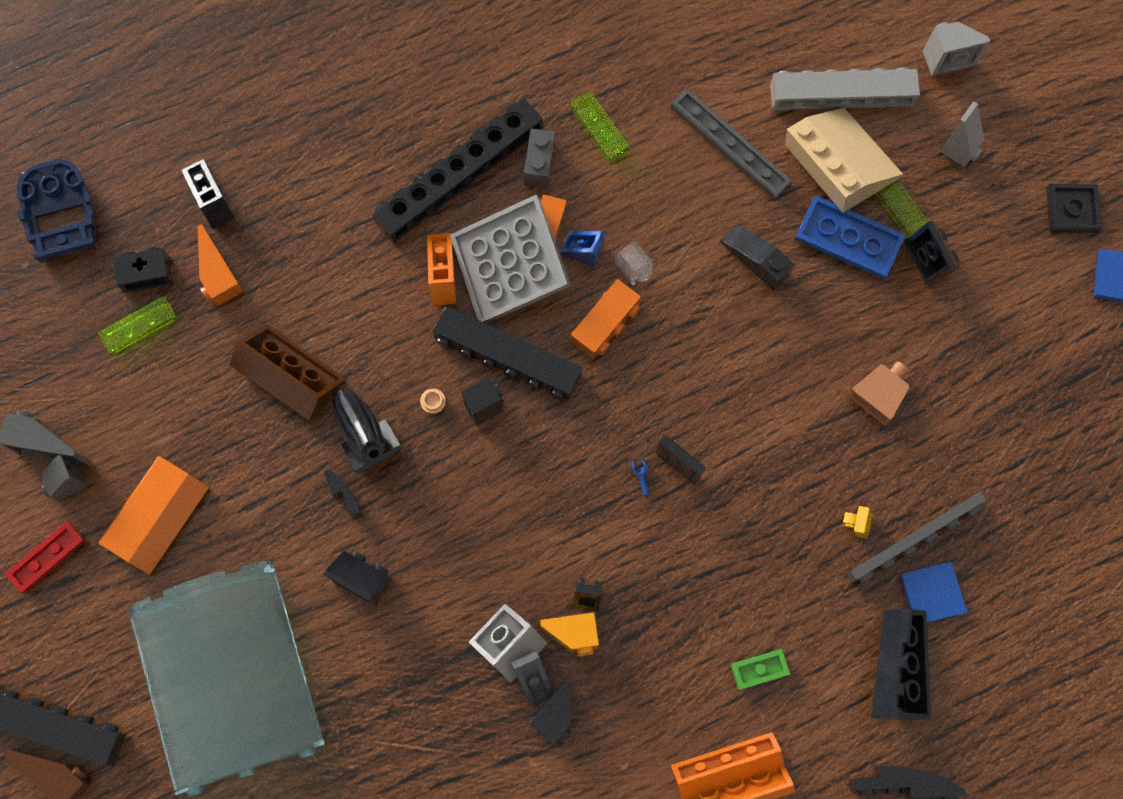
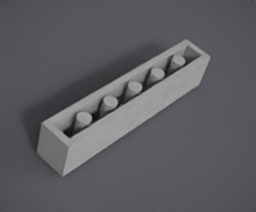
(844, 89)

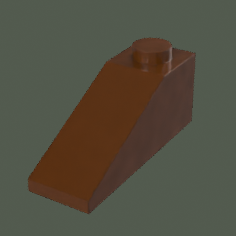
(51, 776)

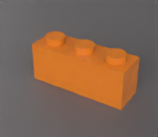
(606, 319)

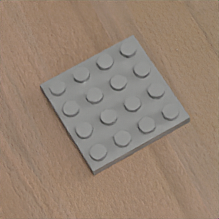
(509, 260)

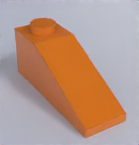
(441, 269)
(214, 272)

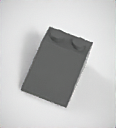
(30, 438)

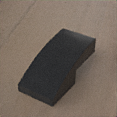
(340, 490)

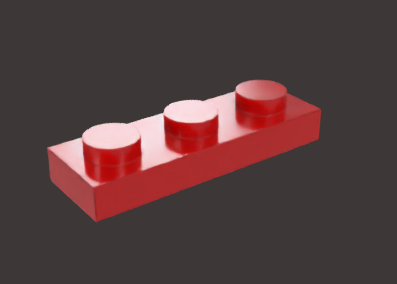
(45, 557)

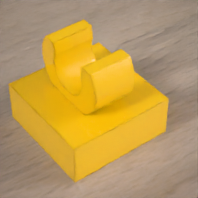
(860, 522)

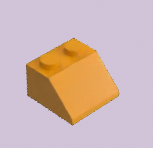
(573, 632)

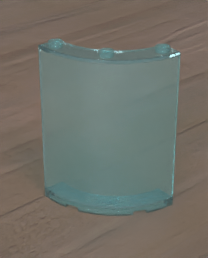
(224, 676)

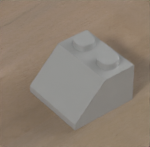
(954, 47)
(506, 640)

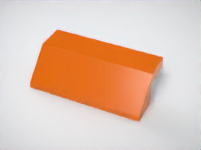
(153, 515)
(736, 772)

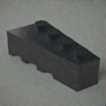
(903, 667)

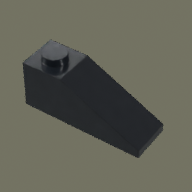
(208, 194)
(759, 256)

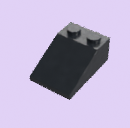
(931, 252)

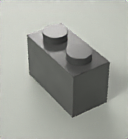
(539, 158)

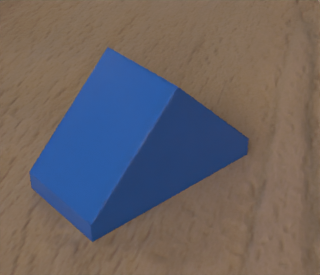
(584, 246)

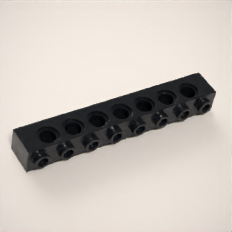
(456, 181)

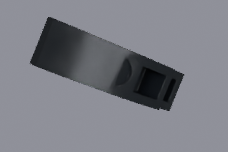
(916, 783)

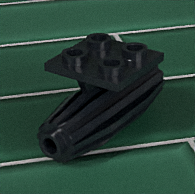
(365, 438)

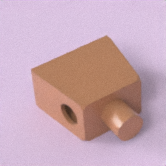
(881, 391)

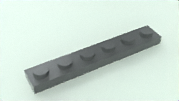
(908, 543)

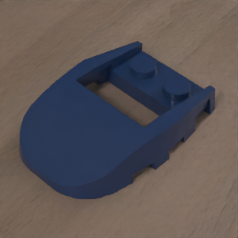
(50, 190)

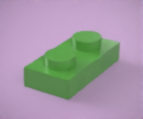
(760, 669)

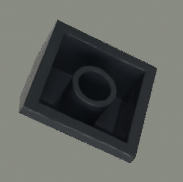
(359, 577)

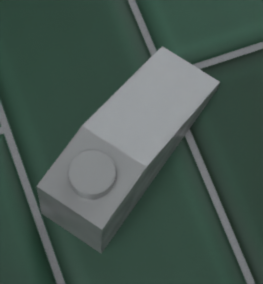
(966, 138)

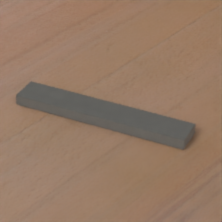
(731, 144)

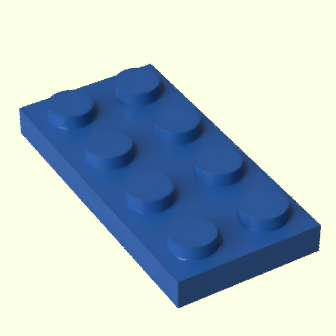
(850, 237)

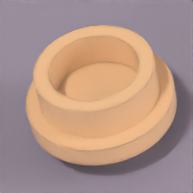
(433, 401)

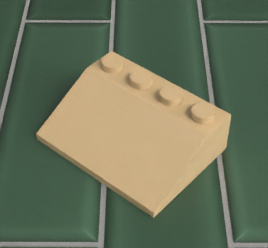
(841, 157)

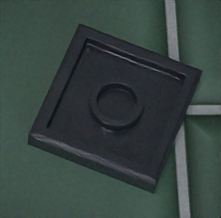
(1074, 208)
(680, 459)

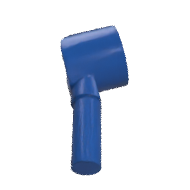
(641, 476)

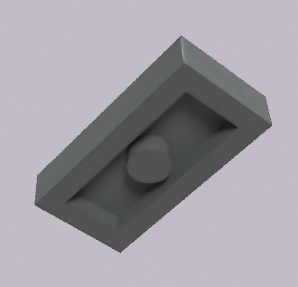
(533, 678)

